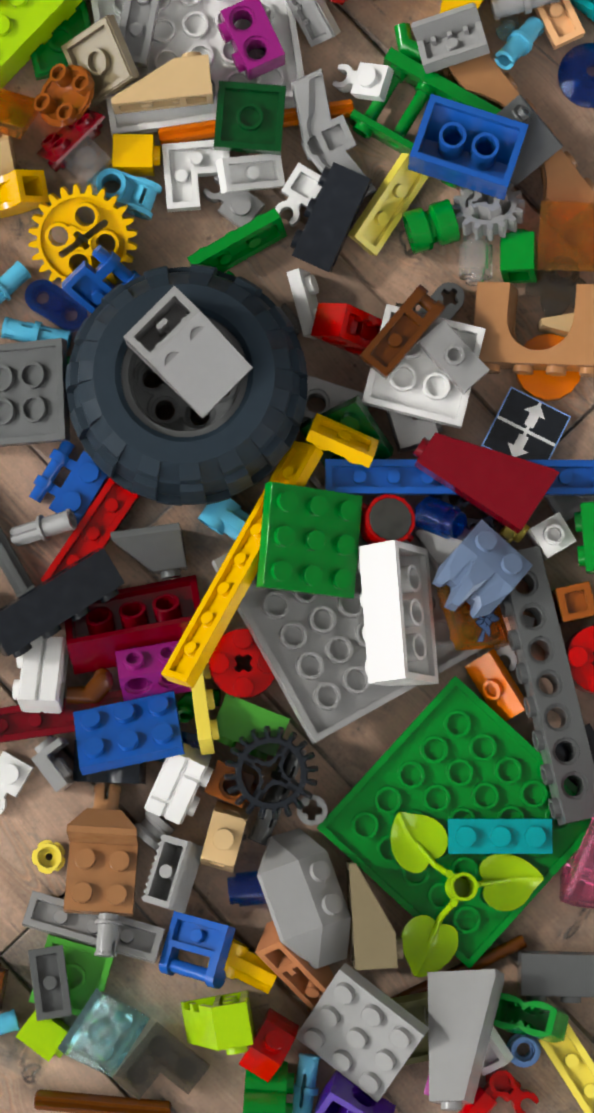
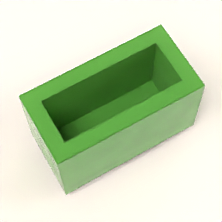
(239, 717)

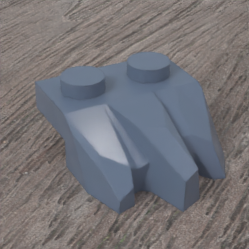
(481, 571)

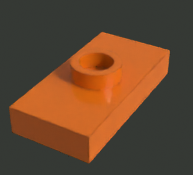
(496, 685)

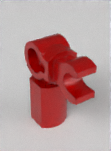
(498, 1084)

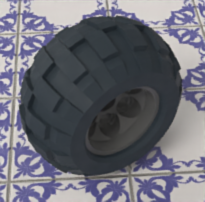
(174, 457)

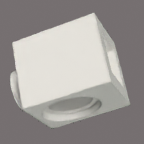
(551, 535)

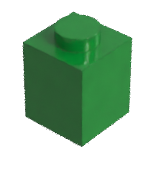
(519, 257)

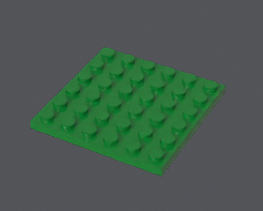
(450, 765)

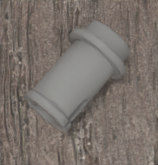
(107, 935)

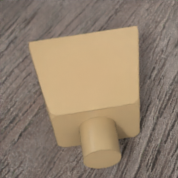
(224, 837)

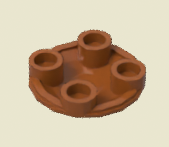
(65, 95)

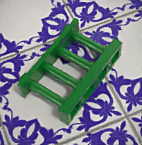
(425, 84)

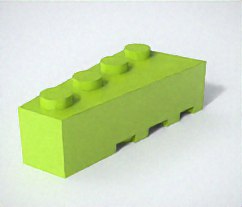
(25, 27)

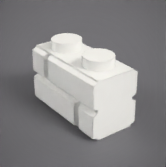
(42, 676)
(177, 784)

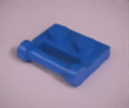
(201, 938)

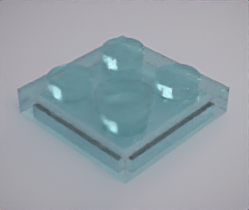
(103, 1033)

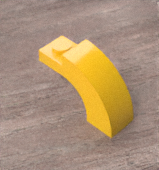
(22, 191)

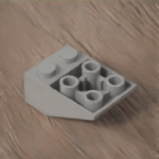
(187, 352)

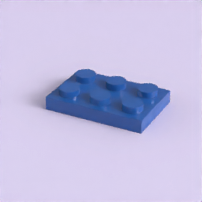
(128, 733)

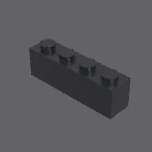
(56, 600)

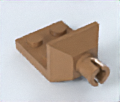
(102, 858)

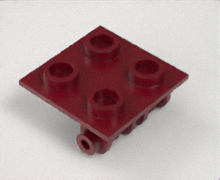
(60, 144)

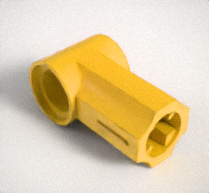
(248, 967)

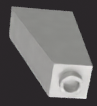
(460, 1025)

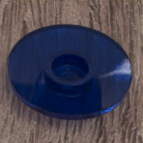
(573, 75)

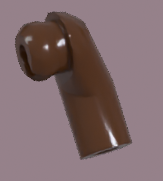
(94, 690)

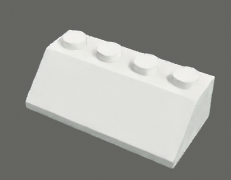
(397, 614)

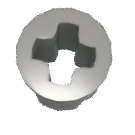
(318, 817)

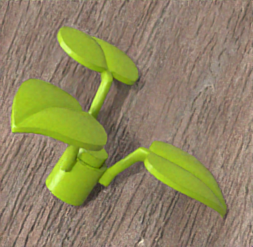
(506, 884)

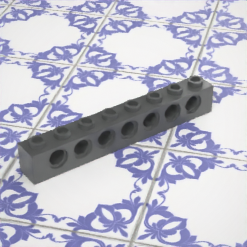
(562, 700)

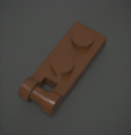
(402, 332)

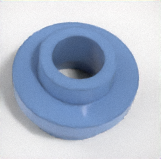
(534, 1050)

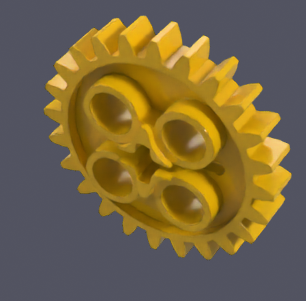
(65, 214)

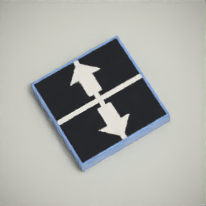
(526, 427)

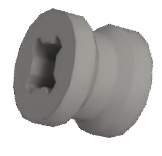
(152, 828)

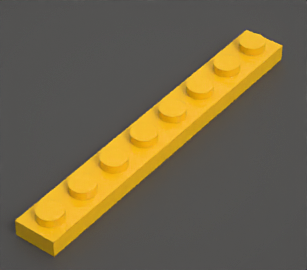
(233, 577)

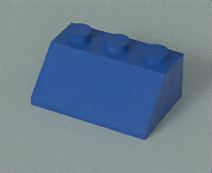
(467, 146)

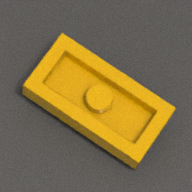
(342, 440)

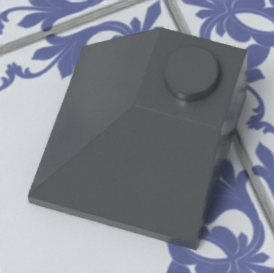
(155, 547)

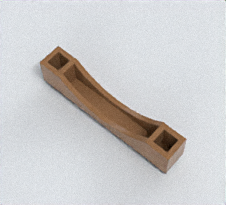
(485, 79)

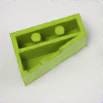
(220, 1022)

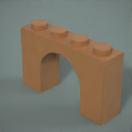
(502, 350)

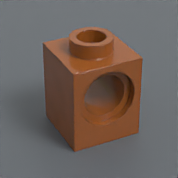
(573, 602)
(216, 783)

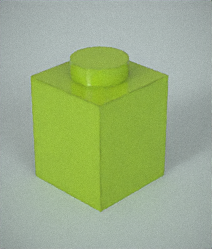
(43, 1036)

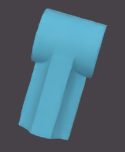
(224, 518)

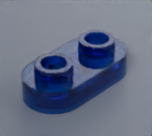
(56, 307)

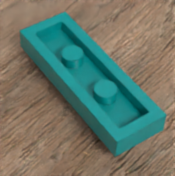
(500, 836)

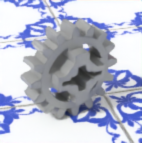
(488, 215)

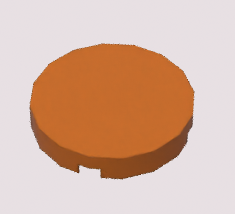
(539, 383)

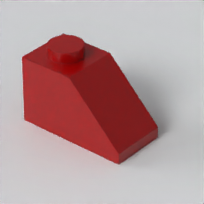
(270, 1045)

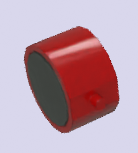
(387, 519)

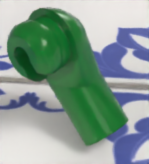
(405, 42)

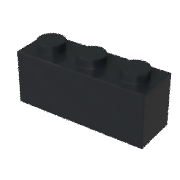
(330, 216)

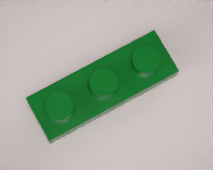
(242, 242)

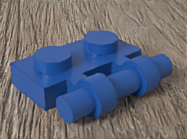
(90, 284)
(79, 487)

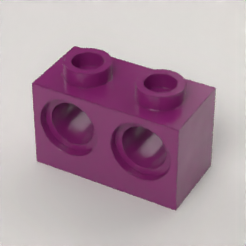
(257, 36)
(141, 671)

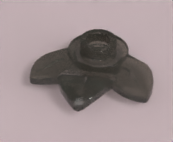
(554, 291)

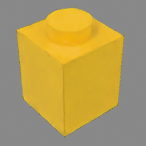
(136, 154)

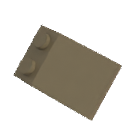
(371, 933)

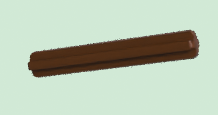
(94, 1103)

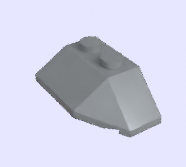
(305, 898)

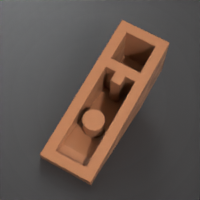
(293, 970)

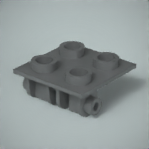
(538, 142)

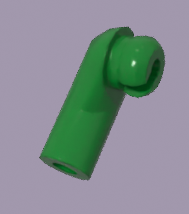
(186, 707)

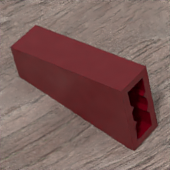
(489, 479)

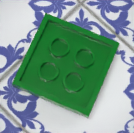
(309, 540)

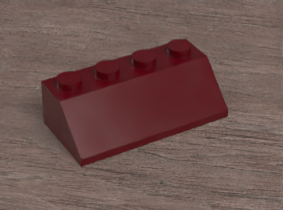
(131, 620)

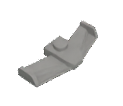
(322, 137)

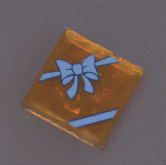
(474, 633)

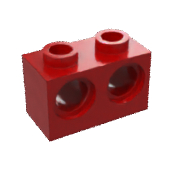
(345, 326)

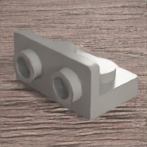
(54, 769)

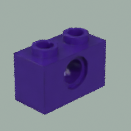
(345, 1097)

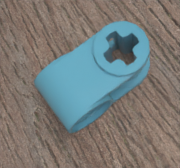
(131, 192)

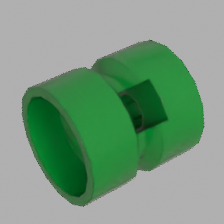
(431, 226)

